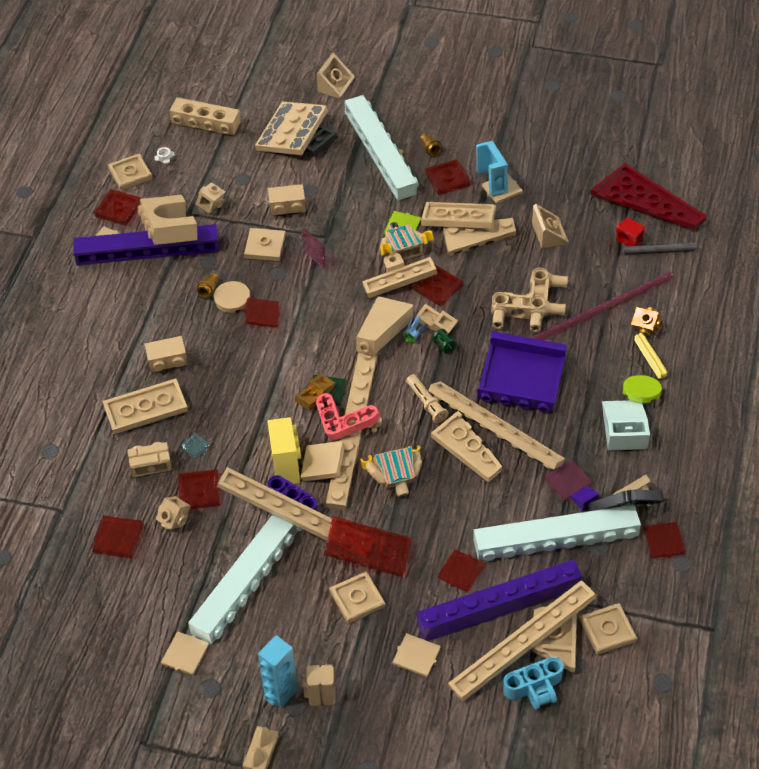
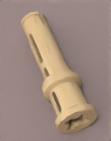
(431, 404)

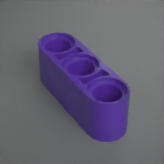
(292, 491)

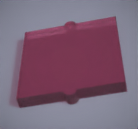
(313, 248)
(568, 479)

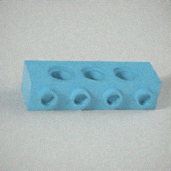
(278, 671)

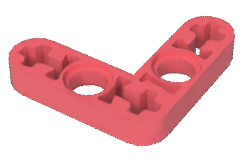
(341, 423)

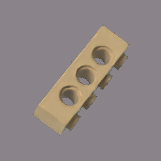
(205, 116)

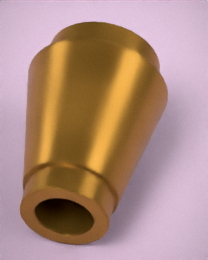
(431, 145)
(207, 286)

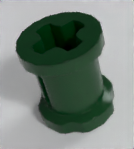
(444, 340)

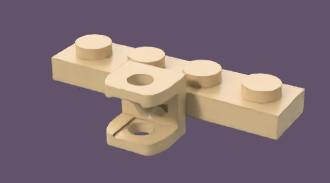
(398, 275)

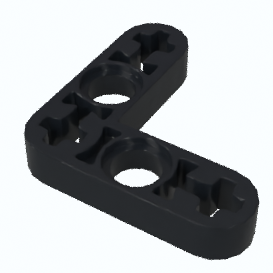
(631, 497)

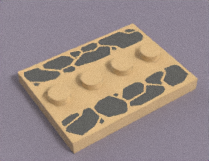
(291, 128)

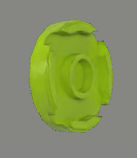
(642, 388)

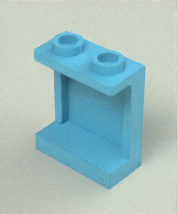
(491, 161)

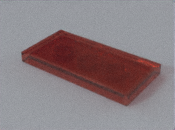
(367, 546)

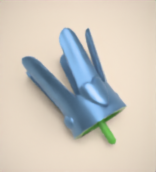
(410, 333)

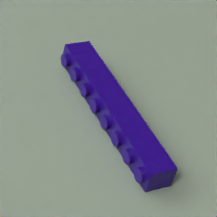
(139, 246)
(498, 600)

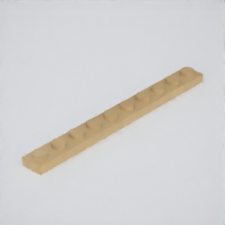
(358, 398)

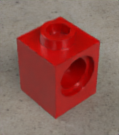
(630, 232)

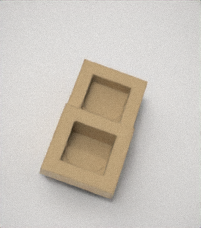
(435, 319)

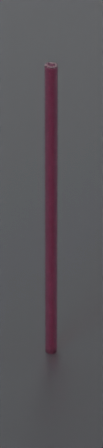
(603, 306)

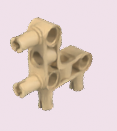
(529, 306)

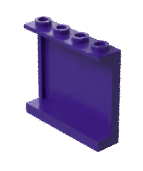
(522, 372)

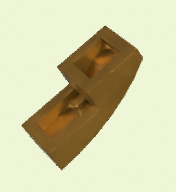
(316, 387)

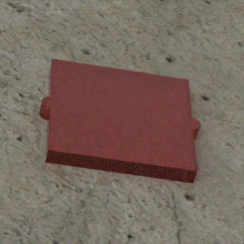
(262, 312)
(664, 540)
(461, 570)

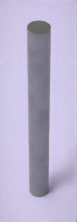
(659, 248)

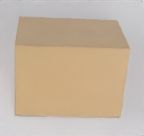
(334, 77)
(548, 228)

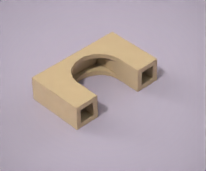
(167, 219)

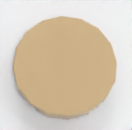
(231, 296)

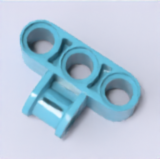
(539, 690)

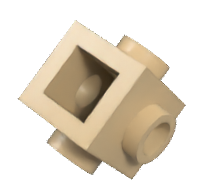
(210, 197)
(173, 513)

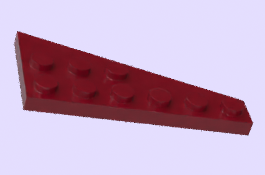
(642, 194)

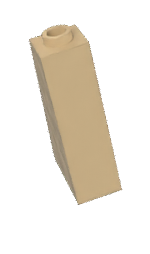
(382, 324)

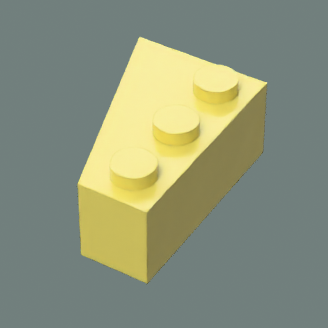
(285, 448)

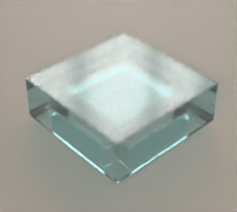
(195, 445)

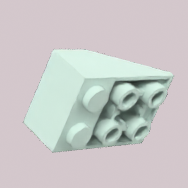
(625, 425)

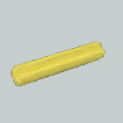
(651, 356)

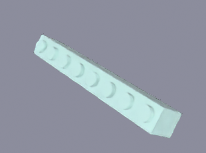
(381, 148)
(556, 532)
(242, 579)

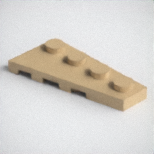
(462, 237)
(463, 443)

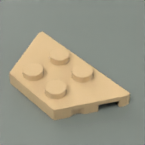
(559, 643)

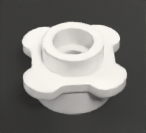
(164, 155)

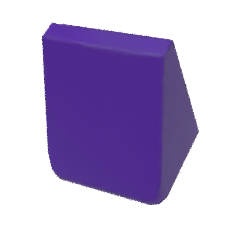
(584, 496)

